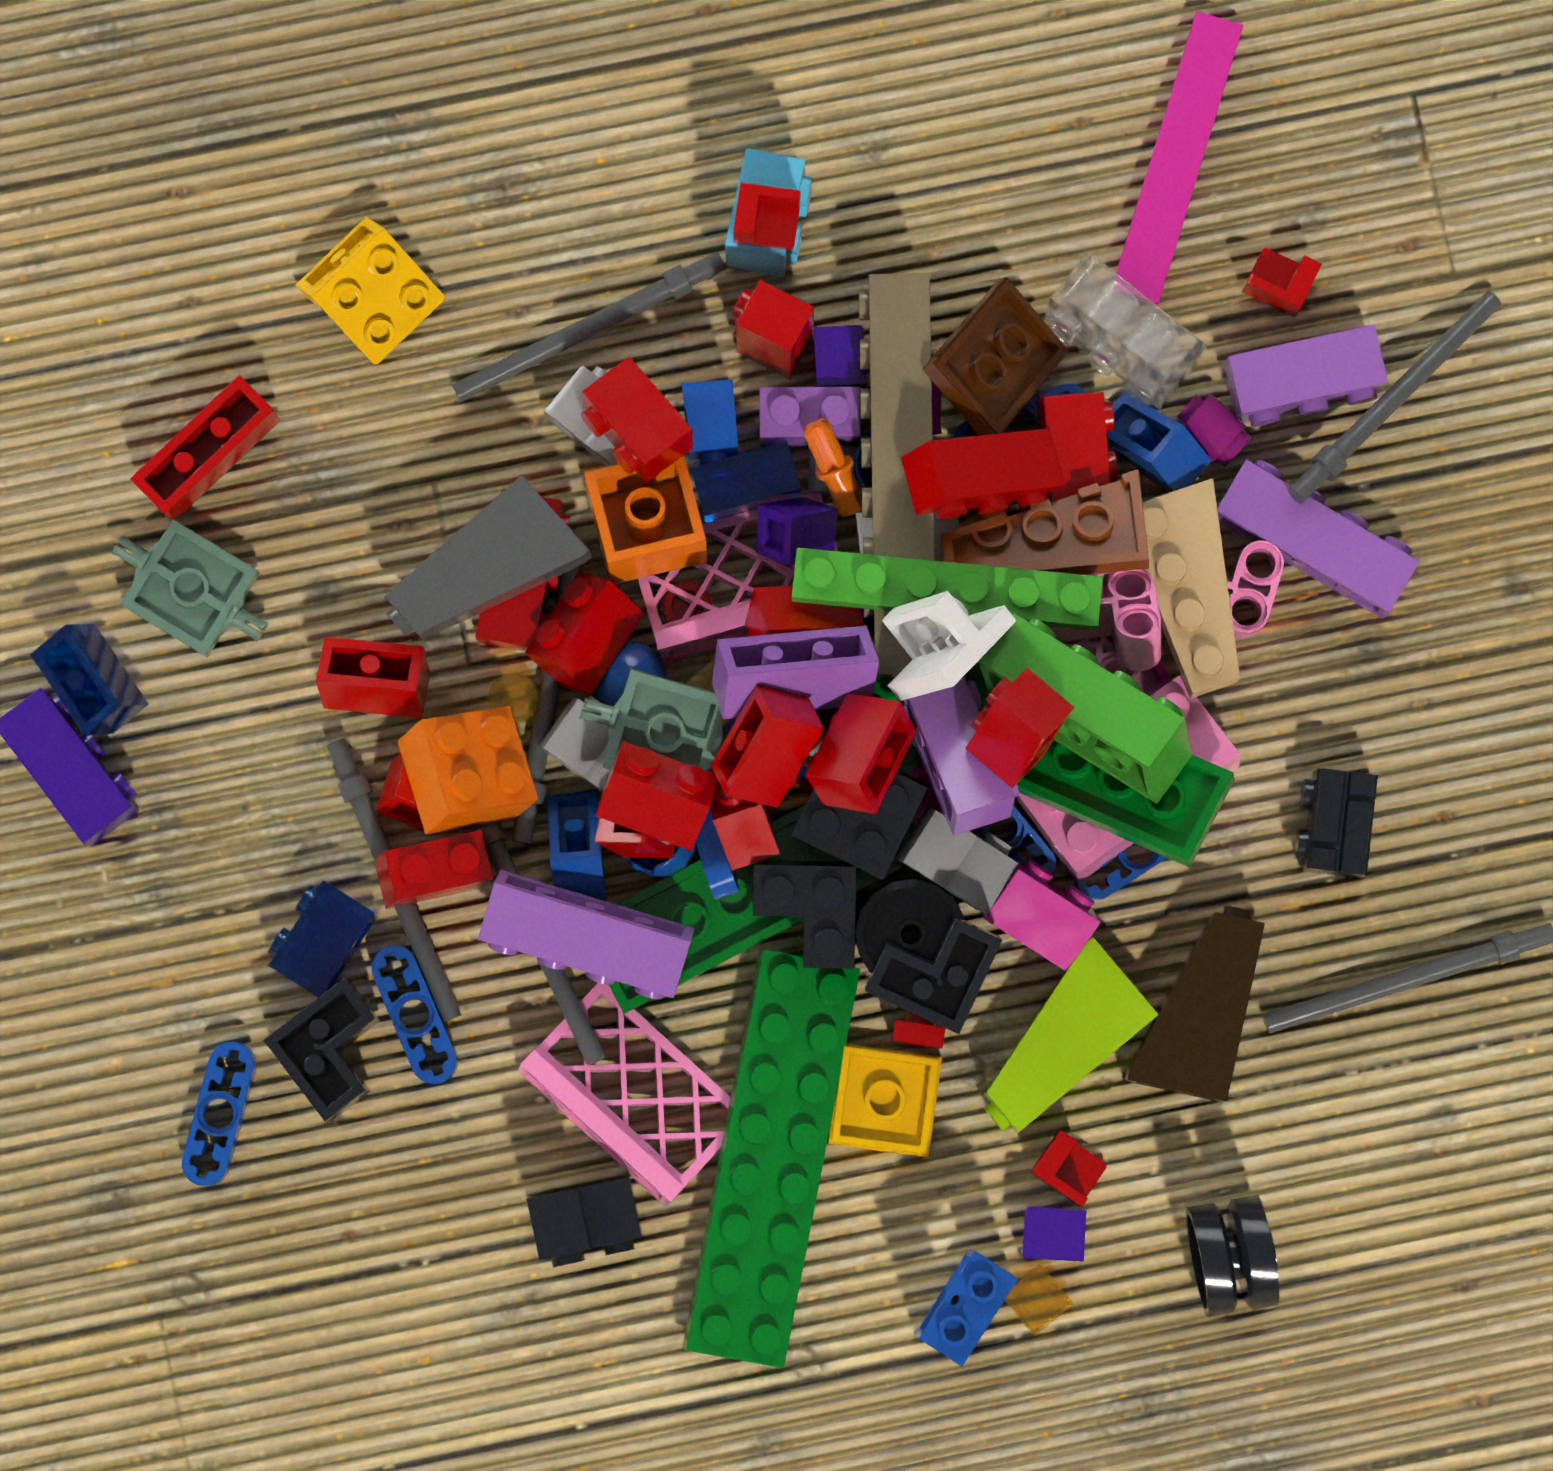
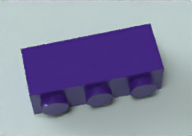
(68, 767)

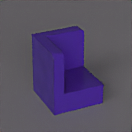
(838, 356)
(794, 525)
(1054, 1234)

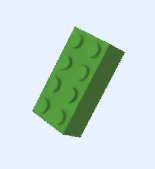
(1112, 721)

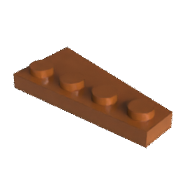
(1078, 534)

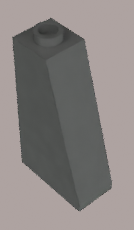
(489, 560)

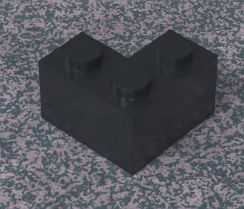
(863, 837)
(822, 895)
(942, 988)
(312, 1047)
(585, 1219)

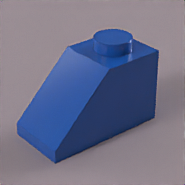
(712, 416)
(1155, 444)
(574, 854)

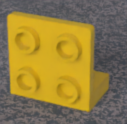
(371, 290)

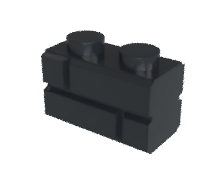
(1337, 822)

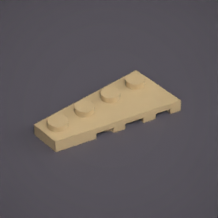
(1192, 586)

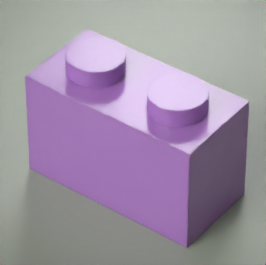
(789, 409)

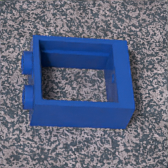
(981, 1292)

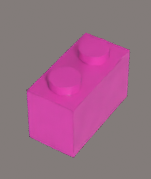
(1043, 914)

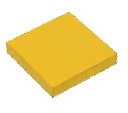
(885, 1100)

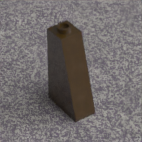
(1202, 1018)

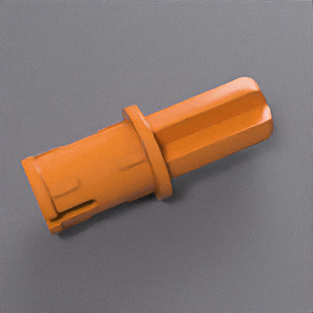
(834, 467)

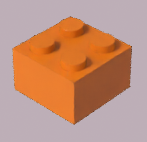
(643, 524)
(467, 770)

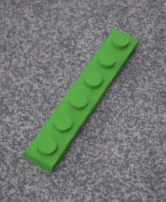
(891, 581)

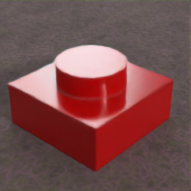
(918, 1031)

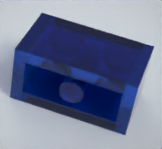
(745, 481)
(89, 679)
(321, 938)

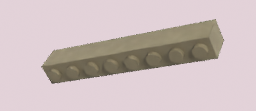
(900, 422)

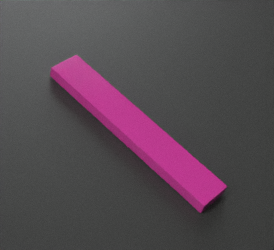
(1178, 154)

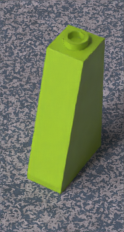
(1074, 1031)

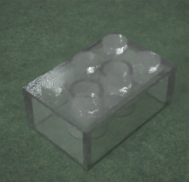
(1123, 332)

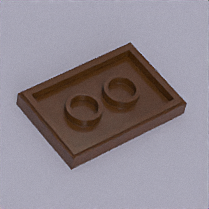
(996, 359)

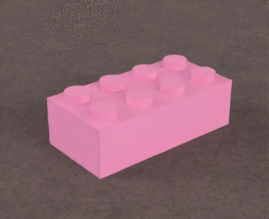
(1086, 847)

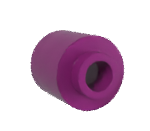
(1214, 428)

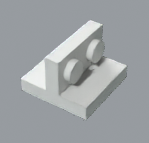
(941, 641)

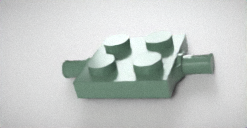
(190, 588)
(663, 717)

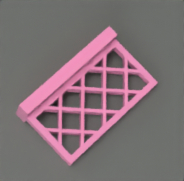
(700, 632)
(603, 1125)

